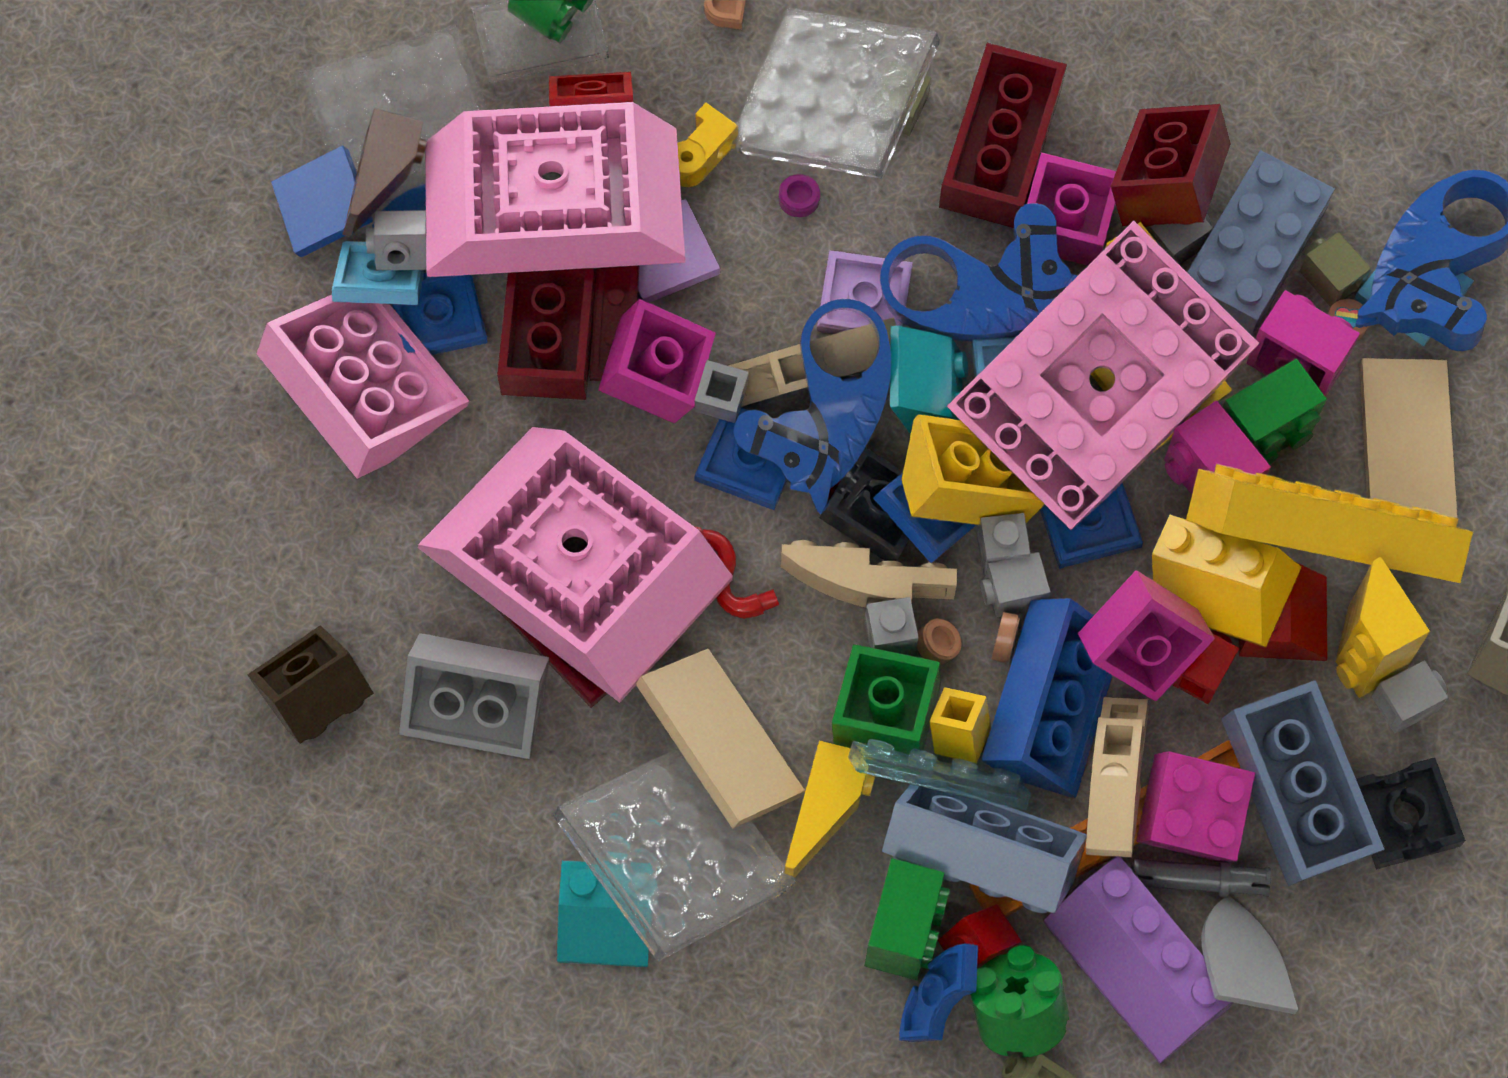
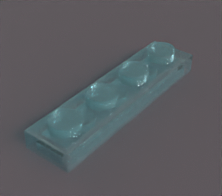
(924, 770)

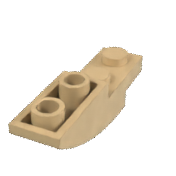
(835, 354)
(847, 576)
(1116, 777)

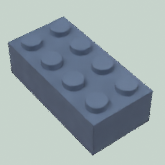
(1260, 238)
(1302, 783)
(986, 846)

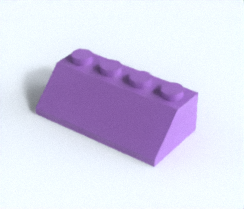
(1137, 958)

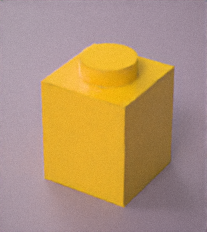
(960, 725)

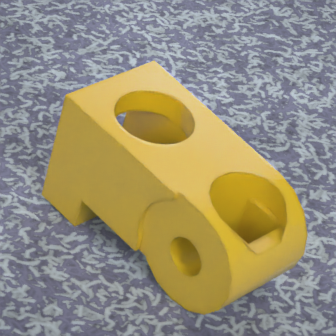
(705, 145)

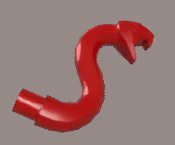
(737, 606)

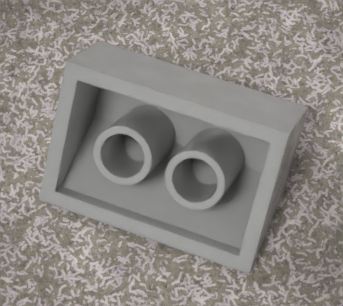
(473, 695)

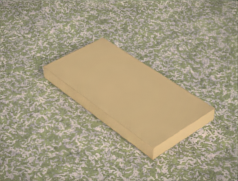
(1408, 433)
(720, 738)

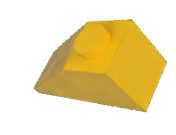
(828, 802)

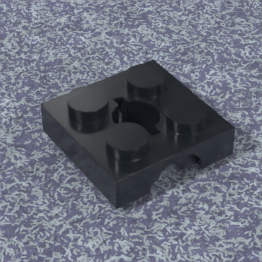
(858, 516)
(1424, 789)

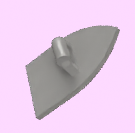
(1244, 960)

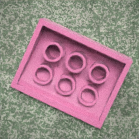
(358, 380)

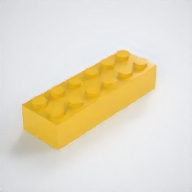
(1329, 522)

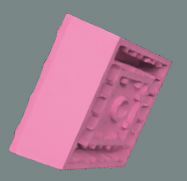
(606, 210)
(1123, 314)
(598, 608)

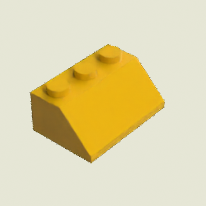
(958, 477)
(1227, 578)
(1378, 632)

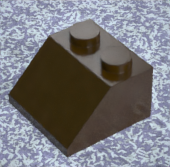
(311, 684)

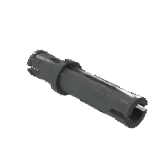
(1203, 877)

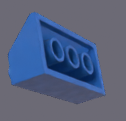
(1049, 701)

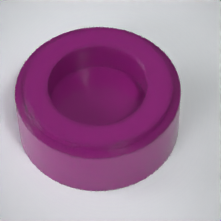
(799, 195)

